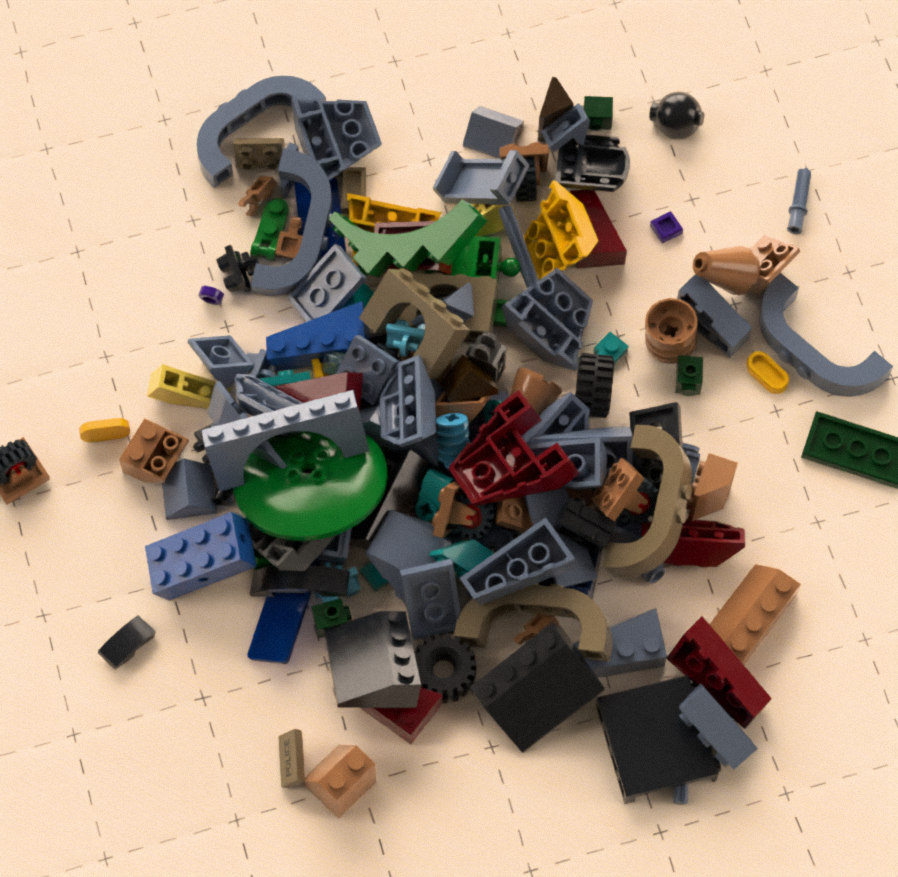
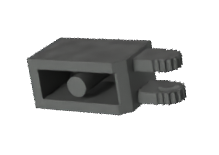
(488, 354)

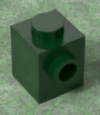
(599, 112)
(689, 375)
(330, 615)

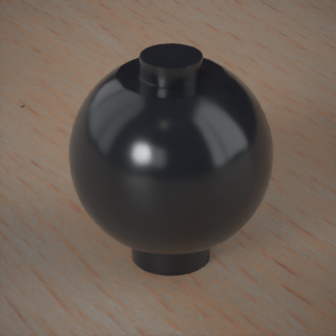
(677, 115)

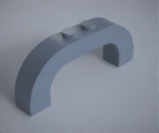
(238, 112)
(285, 278)
(805, 358)

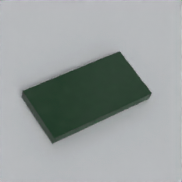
(853, 449)

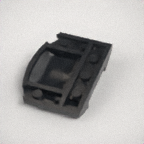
(594, 165)

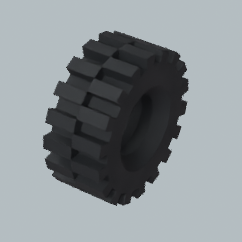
(454, 652)

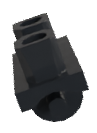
(240, 268)

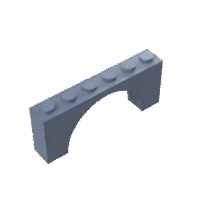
(330, 416)

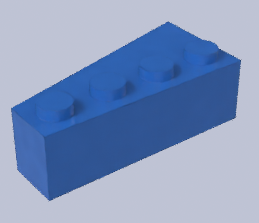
(315, 338)

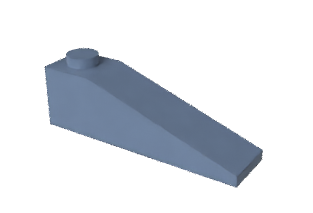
(226, 409)

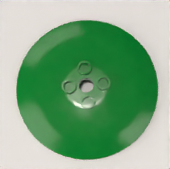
(313, 504)

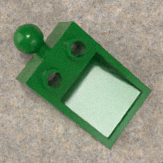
(475, 258)

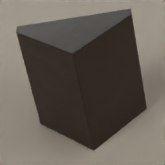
(554, 106)
(467, 382)

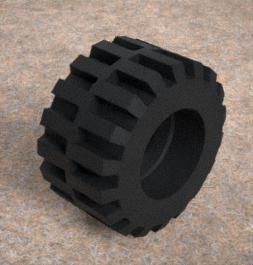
(595, 383)

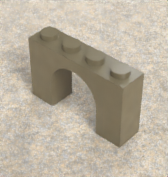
(484, 294)
(442, 328)

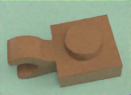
(259, 191)
(290, 241)
(534, 626)

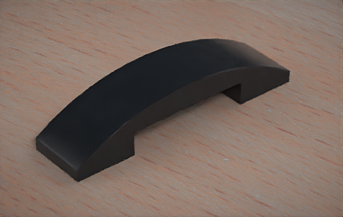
(315, 579)

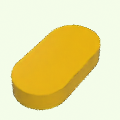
(767, 372)
(104, 430)

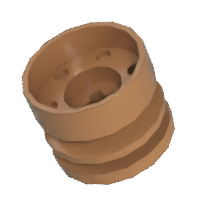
(670, 330)

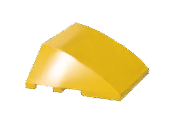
(367, 212)
(560, 232)

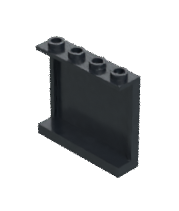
(651, 742)

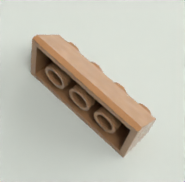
(754, 609)

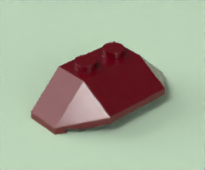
(704, 543)

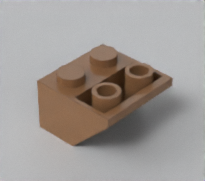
(773, 259)
(152, 453)
(711, 486)

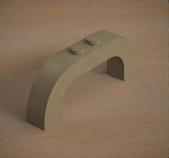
(670, 509)
(551, 600)

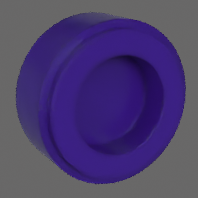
(211, 295)

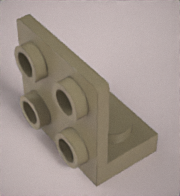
(258, 152)

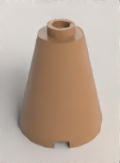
(728, 268)
(535, 389)

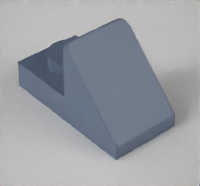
(568, 126)

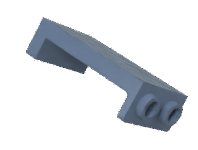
(481, 179)

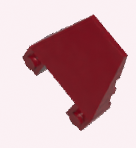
(502, 463)

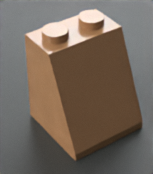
(341, 778)

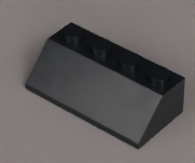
(402, 492)

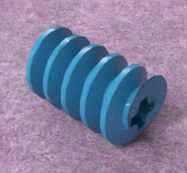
(452, 436)

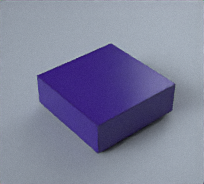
(666, 227)

